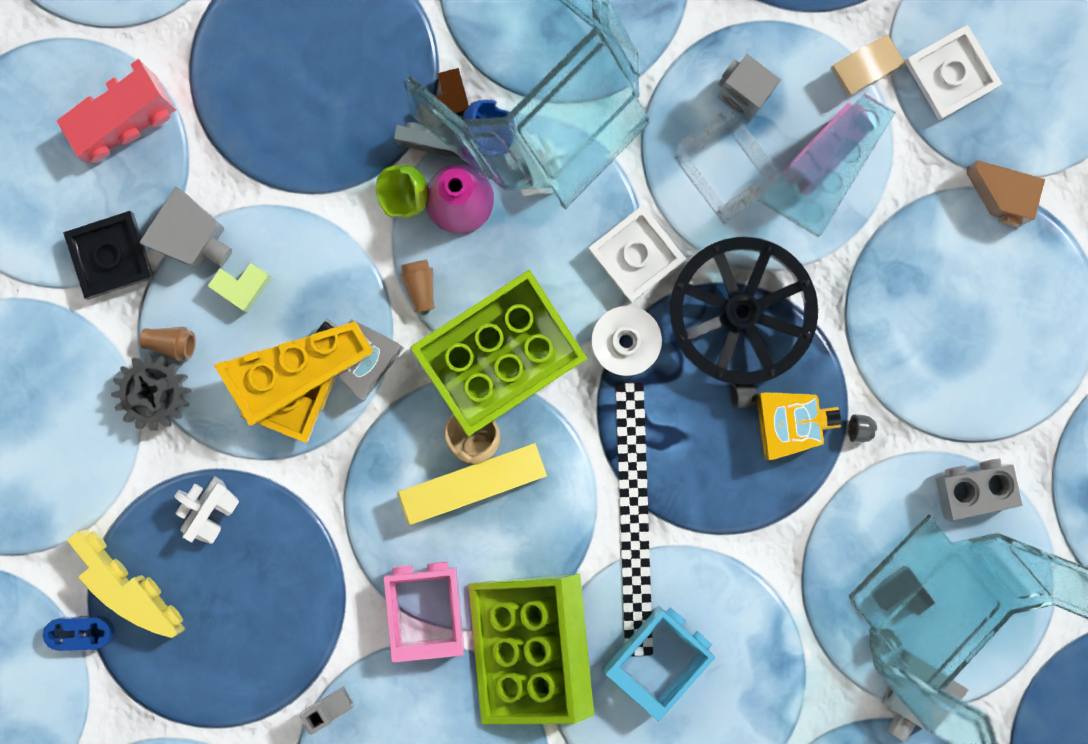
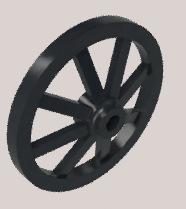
(750, 303)

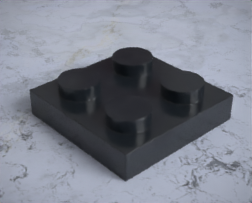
(108, 255)

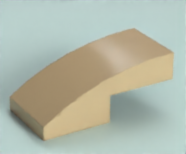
(867, 65)

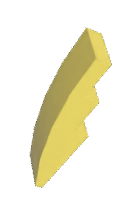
(471, 484)

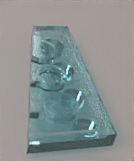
(824, 173)

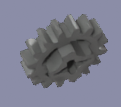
(144, 379)

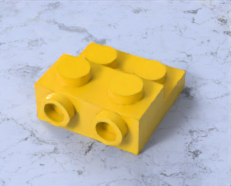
(300, 416)

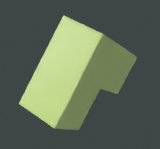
(242, 291)

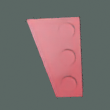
(117, 114)

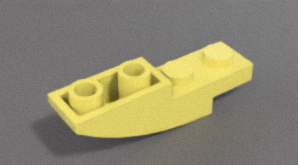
(133, 599)

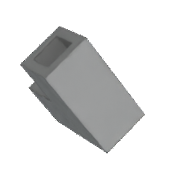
(326, 710)

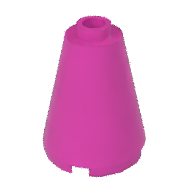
(461, 210)

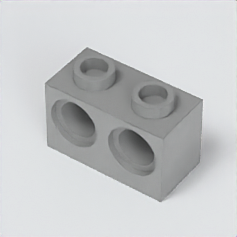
(747, 86)
(979, 497)

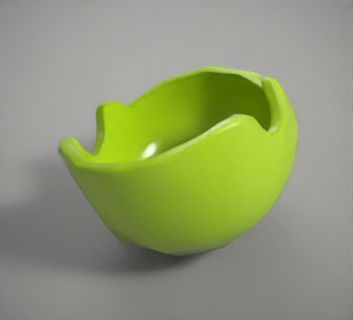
(402, 191)

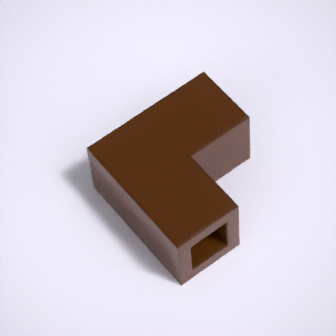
(453, 91)

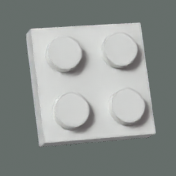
(953, 72)
(636, 254)

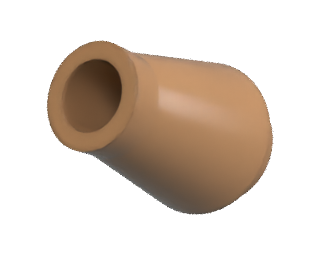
(418, 283)
(171, 342)

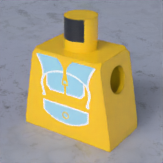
(793, 423)

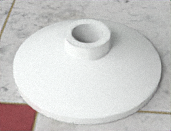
(645, 340)

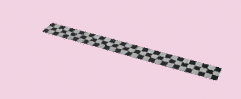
(634, 511)

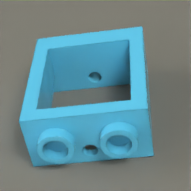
(660, 706)

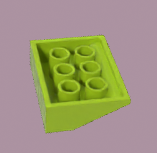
(498, 352)
(531, 650)

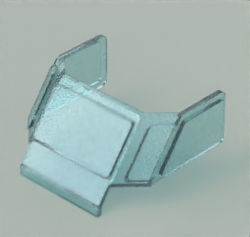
(564, 126)
(942, 603)

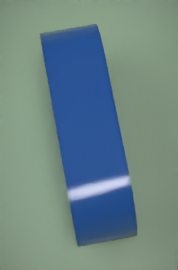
(78, 641)

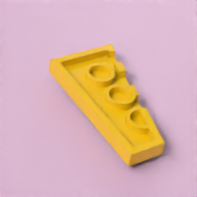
(281, 374)

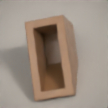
(1006, 192)

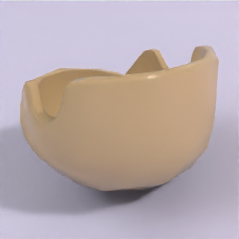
(477, 446)

